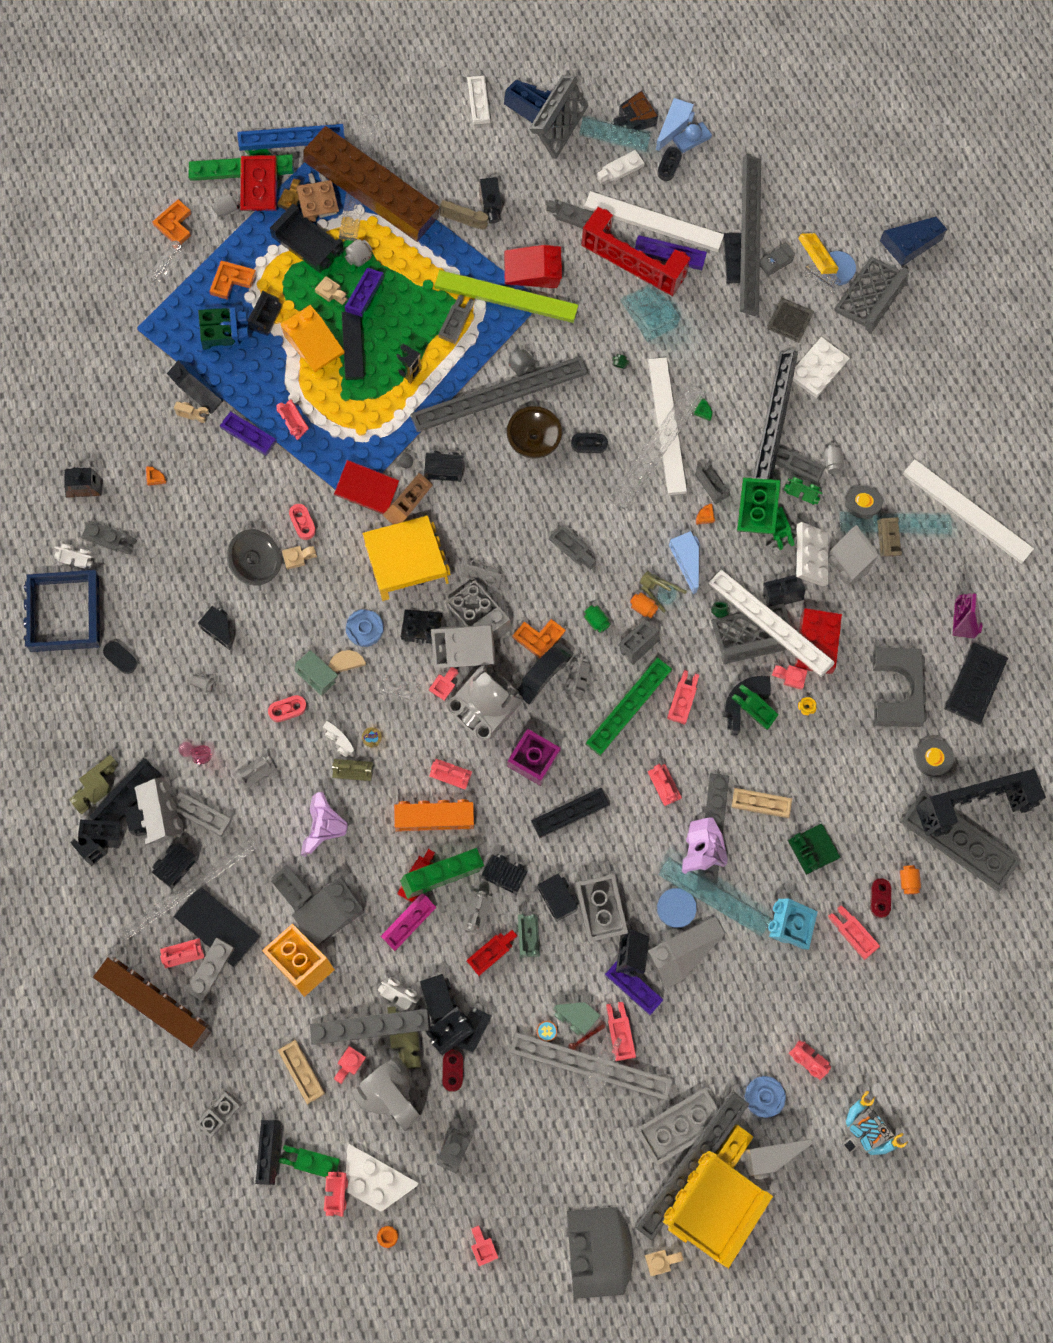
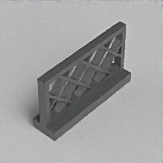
(553, 108)
(886, 297)
(746, 650)

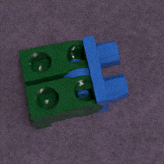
(221, 328)

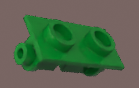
(810, 493)

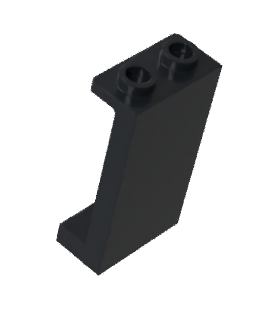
(306, 239)

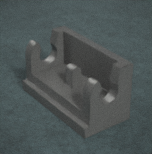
(712, 483)
(639, 641)
(291, 888)

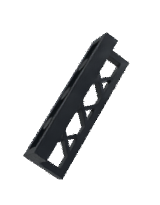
(124, 794)

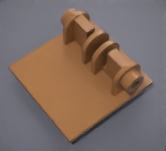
(317, 199)

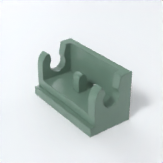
(315, 673)
(528, 936)

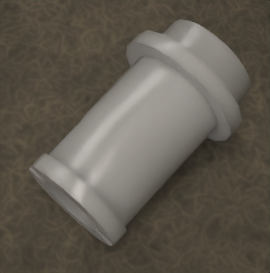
(202, 682)

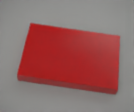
(258, 183)
(366, 487)

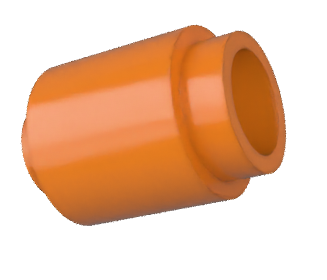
(644, 605)
(910, 880)

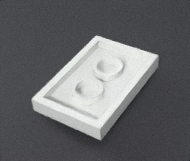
(819, 367)
(812, 554)

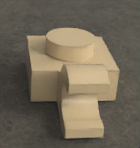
(330, 290)
(187, 411)
(295, 556)
(659, 1262)

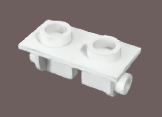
(67, 553)
(392, 988)

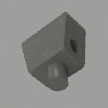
(454, 1150)

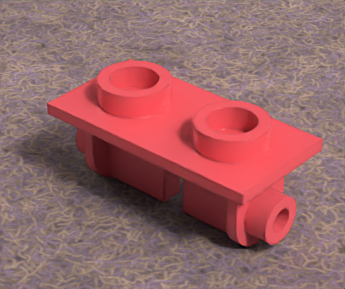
(293, 419)
(450, 774)
(664, 784)
(181, 953)
(816, 1066)
(336, 1183)

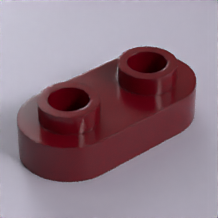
(880, 897)
(452, 1070)

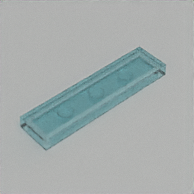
(614, 134)

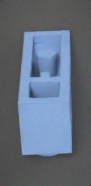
(676, 121)
(686, 552)

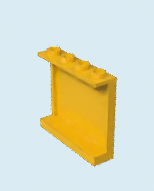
(405, 555)
(717, 1209)

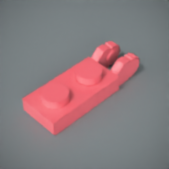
(683, 699)
(855, 933)
(621, 1029)

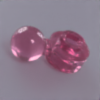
(200, 754)

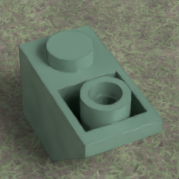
(578, 1015)

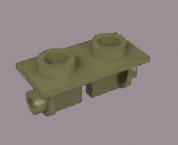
(352, 770)

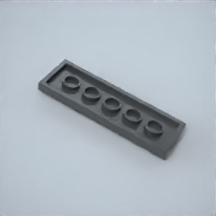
(968, 848)

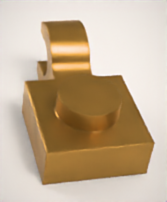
(290, 196)

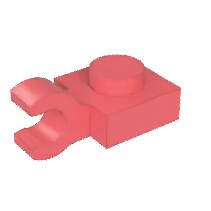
(793, 676)
(443, 685)
(350, 1062)
(483, 1249)

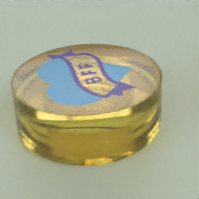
(371, 737)

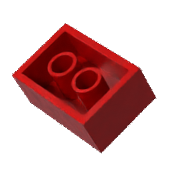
(822, 631)

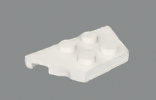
(374, 1181)

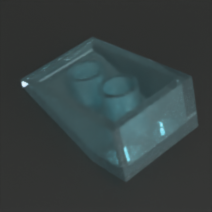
(651, 312)

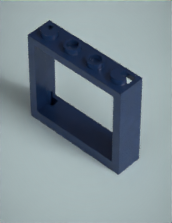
(29, 621)

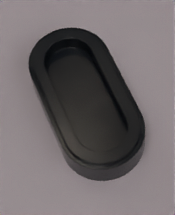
(120, 657)

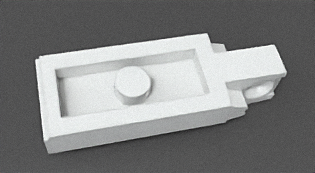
(621, 167)

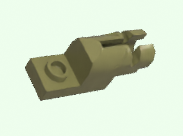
(94, 785)
(408, 1044)

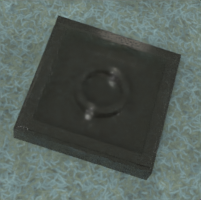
(790, 320)

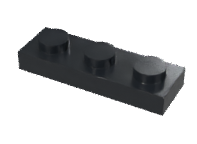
(732, 256)
(267, 1152)

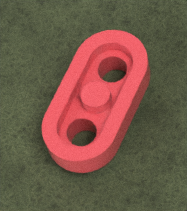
(302, 522)
(286, 706)

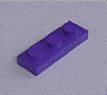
(364, 292)
(248, 433)
(635, 990)

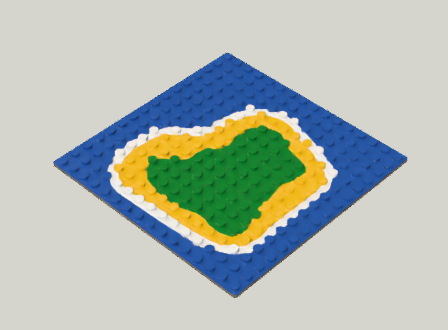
(345, 418)

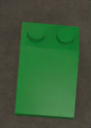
(759, 505)

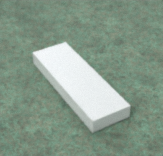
(478, 100)

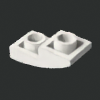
(342, 743)

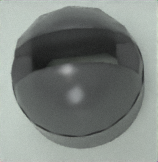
(405, 460)

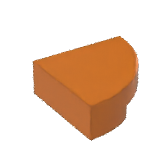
(154, 476)
(705, 515)

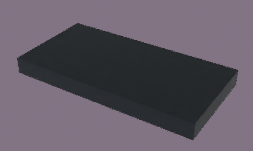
(976, 683)
(212, 920)

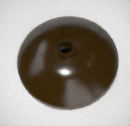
(537, 422)

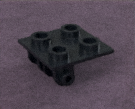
(419, 624)

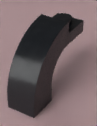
(543, 670)
(756, 684)

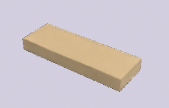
(761, 803)
(301, 1072)

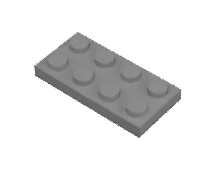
(677, 1126)

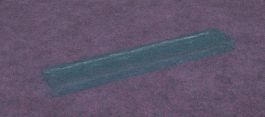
(907, 523)
(715, 897)

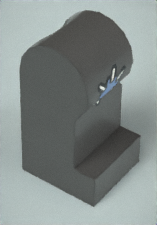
(777, 259)

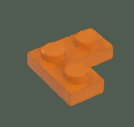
(169, 222)
(228, 275)
(539, 642)

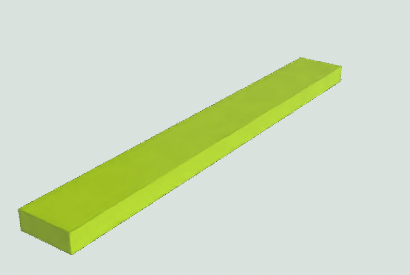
(506, 296)

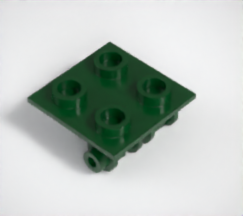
(813, 849)

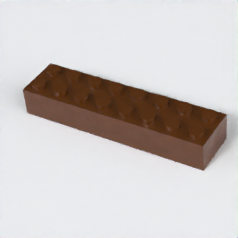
(371, 183)

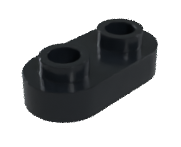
(668, 165)
(589, 441)

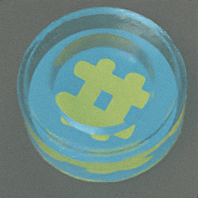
(666, 597)

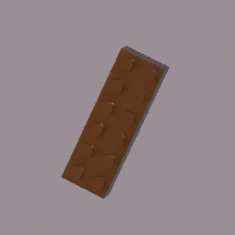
(149, 1002)

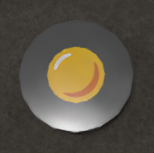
(863, 502)
(934, 757)

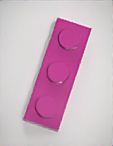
(408, 922)

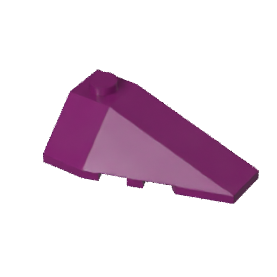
(966, 616)

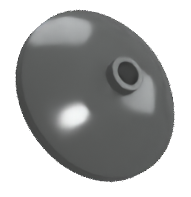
(262, 552)

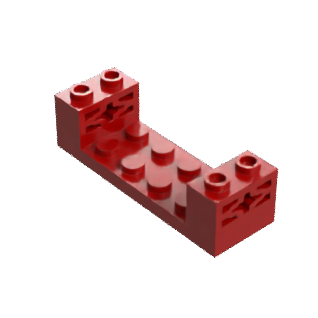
(598, 239)

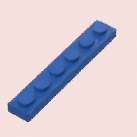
(282, 137)

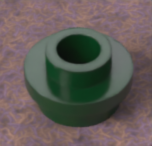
(620, 361)
(720, 609)

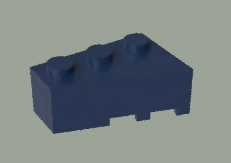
(526, 99)
(913, 239)

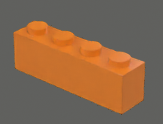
(433, 816)

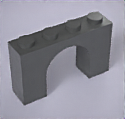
(909, 664)

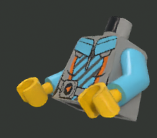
(868, 1130)

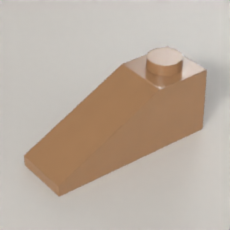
(408, 499)

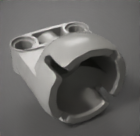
(485, 702)
(388, 1093)

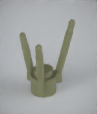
(651, 581)

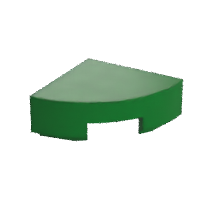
(703, 410)

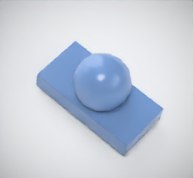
(692, 137)

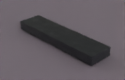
(352, 346)
(570, 813)

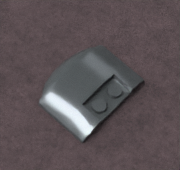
(599, 1252)

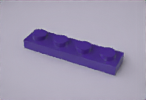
(663, 250)

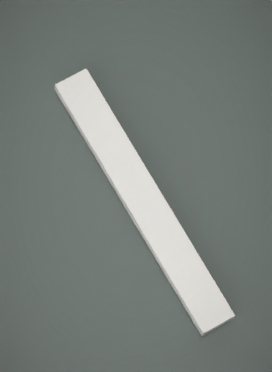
(656, 222)
(663, 404)
(968, 511)
(771, 623)

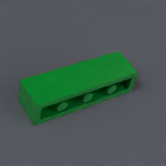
(441, 873)

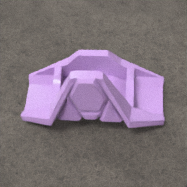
(325, 824)
(714, 852)

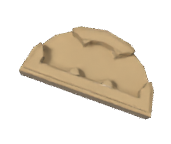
(346, 660)

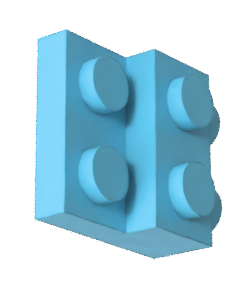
(793, 923)

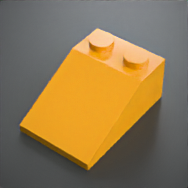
(311, 338)
(298, 960)

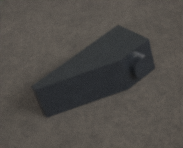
(194, 385)

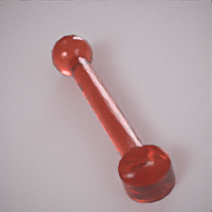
(573, 1045)

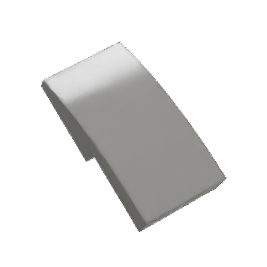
(218, 1114)

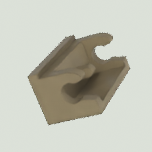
(889, 537)

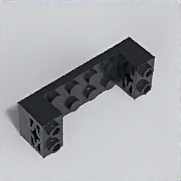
(1021, 789)

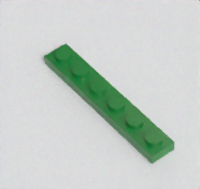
(232, 168)
(628, 707)

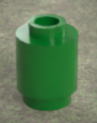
(597, 618)

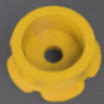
(807, 701)

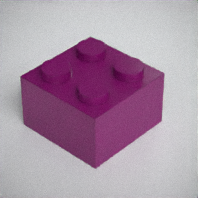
(533, 757)

